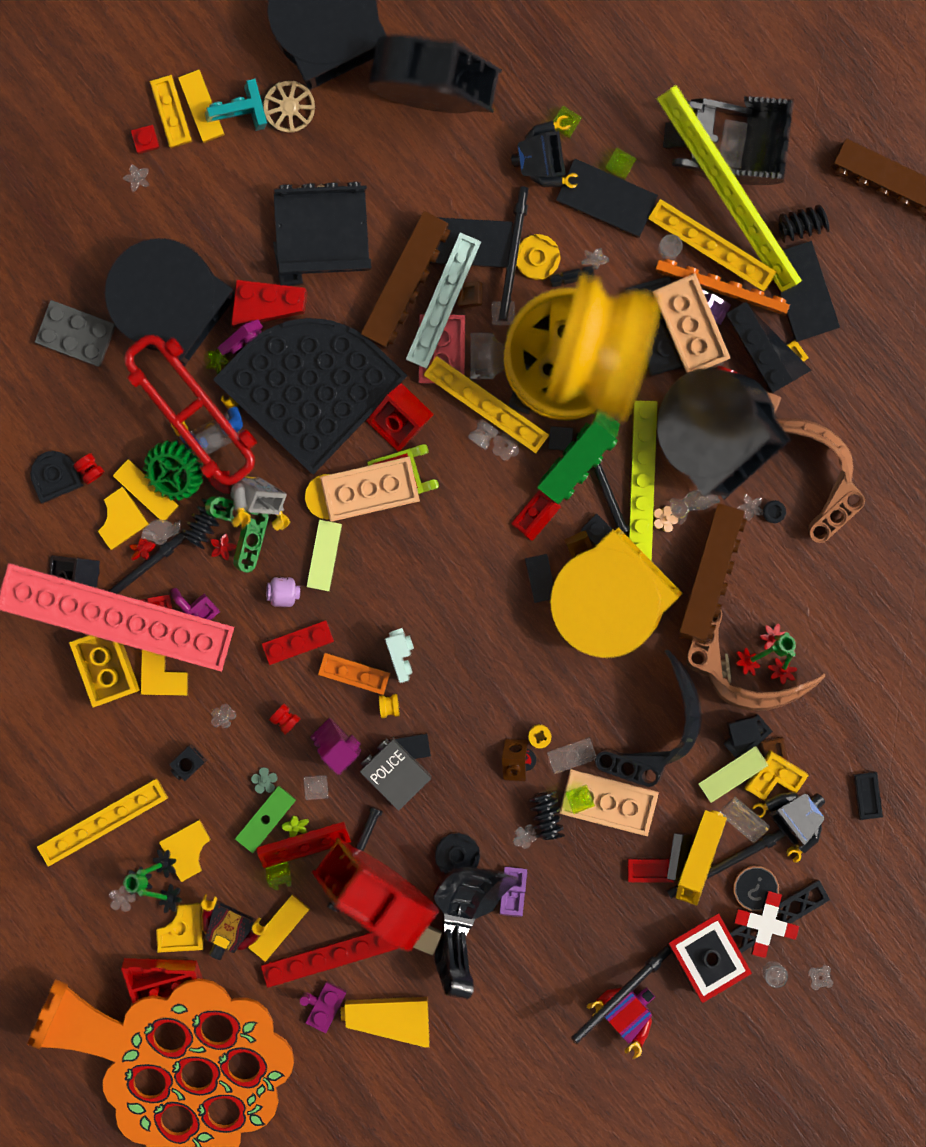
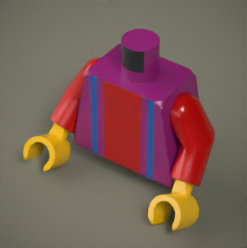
(629, 1017)

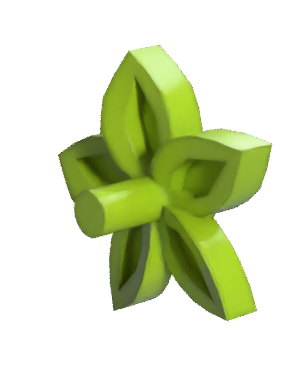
(295, 826)

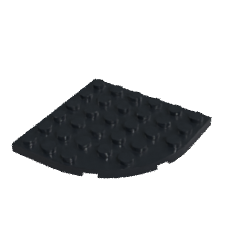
(310, 384)

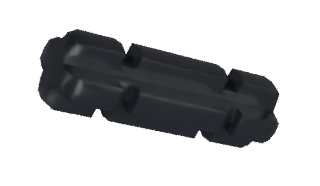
(571, 276)

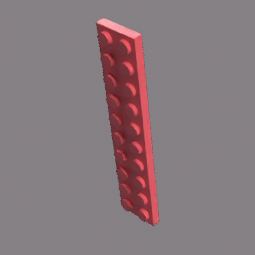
(115, 617)

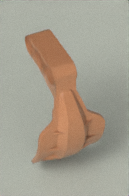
(843, 486)
(736, 696)

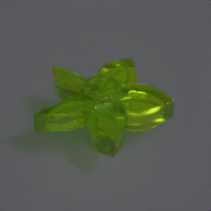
(216, 360)

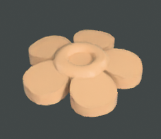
(664, 519)

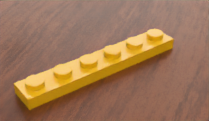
(712, 245)
(486, 404)
(102, 822)

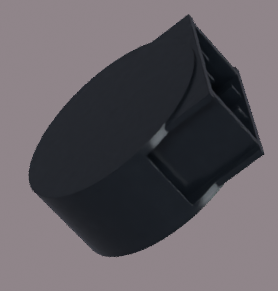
(325, 35)
(432, 75)
(165, 293)
(718, 429)

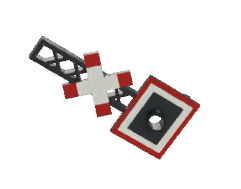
(712, 935)

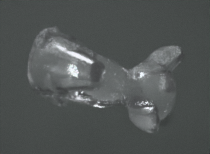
(692, 501)

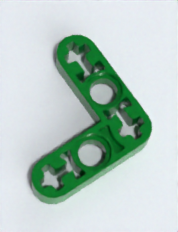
(256, 527)

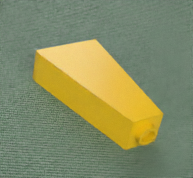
(701, 857)
(390, 1018)

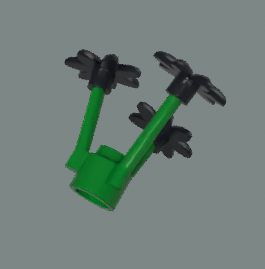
(139, 881)

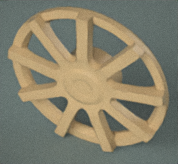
(289, 106)

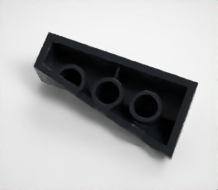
(767, 350)

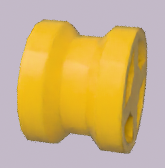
(389, 706)
(538, 733)

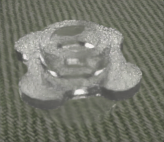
(820, 971)

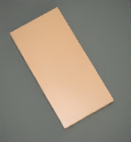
(691, 324)
(370, 489)
(615, 803)

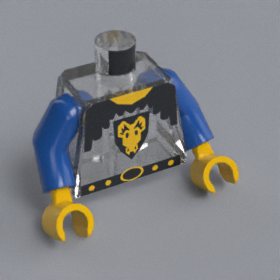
(211, 435)

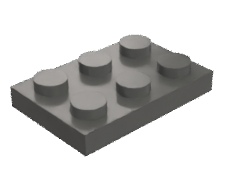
(75, 333)

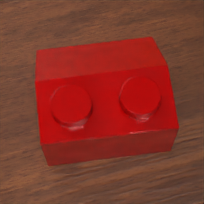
(399, 417)

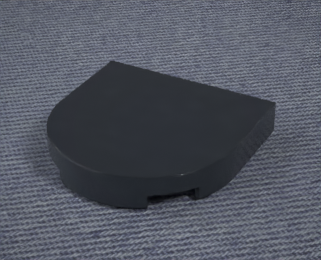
(54, 476)

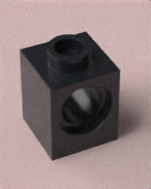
(745, 730)
(197, 761)

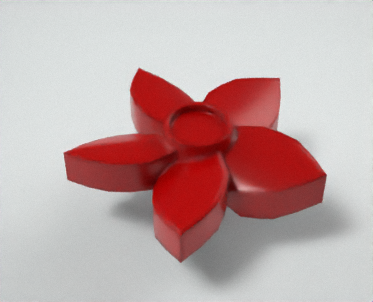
(222, 547)
(142, 549)

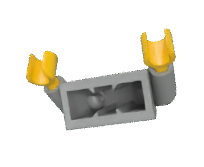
(258, 497)

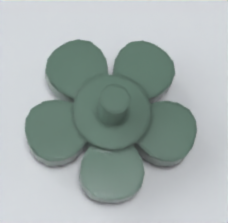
(265, 781)

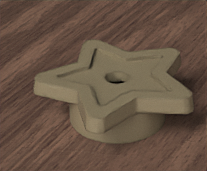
(725, 664)

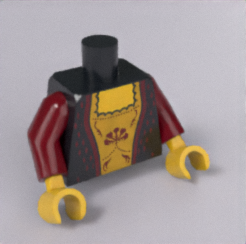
(228, 927)

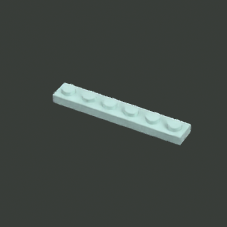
(443, 300)

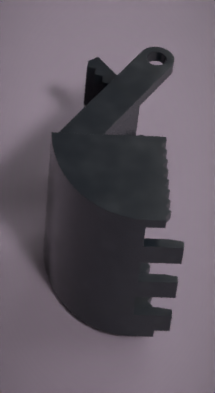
(765, 138)

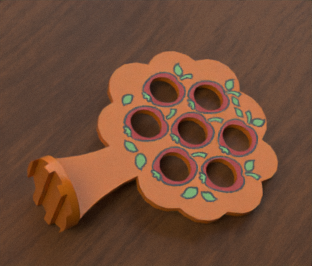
(131, 1045)

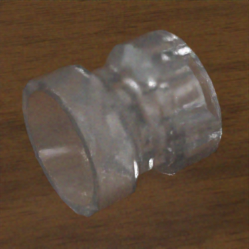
(668, 244)
(481, 439)
(777, 978)

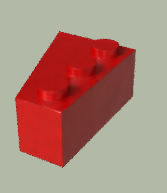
(266, 302)
(157, 976)

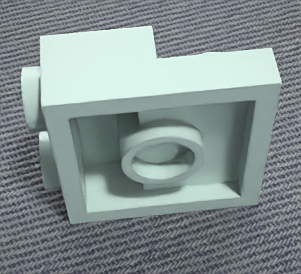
(400, 647)

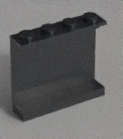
(321, 228)

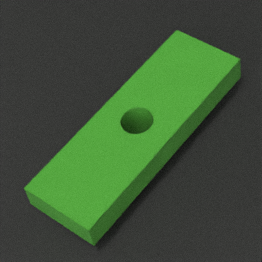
(257, 829)

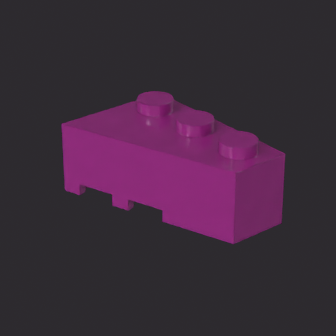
(335, 746)

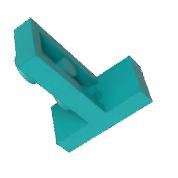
(240, 106)

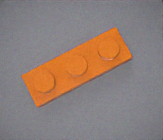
(354, 673)

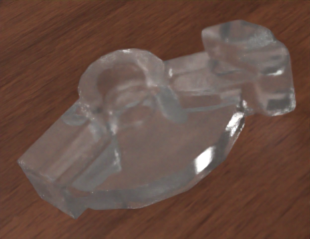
(160, 531)

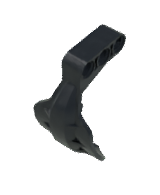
(658, 760)
(463, 898)

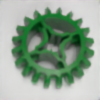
(169, 457)

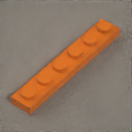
(732, 290)

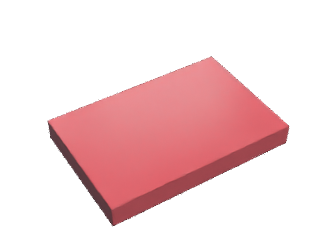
(450, 346)

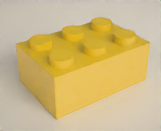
(104, 669)

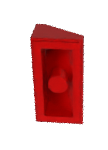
(536, 515)

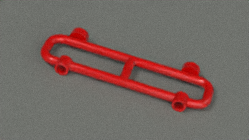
(171, 350)

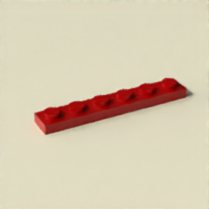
(325, 958)

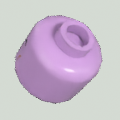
(282, 592)

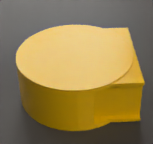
(610, 598)

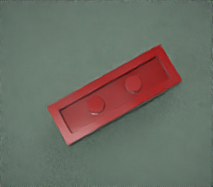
(298, 642)

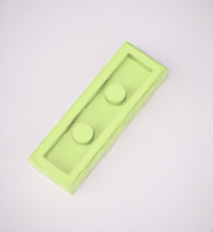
(324, 555)
(733, 774)

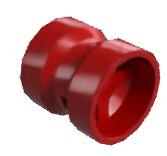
(88, 468)
(286, 720)

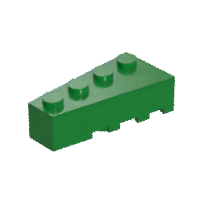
(579, 457)

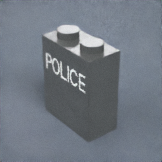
(395, 773)

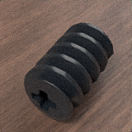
(802, 222)
(201, 525)
(546, 816)

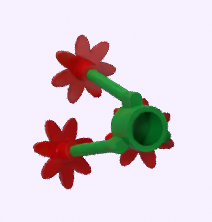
(781, 644)

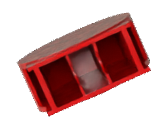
(375, 895)

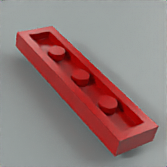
(302, 845)

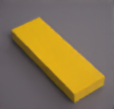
(198, 101)
(170, 111)
(133, 480)
(279, 927)

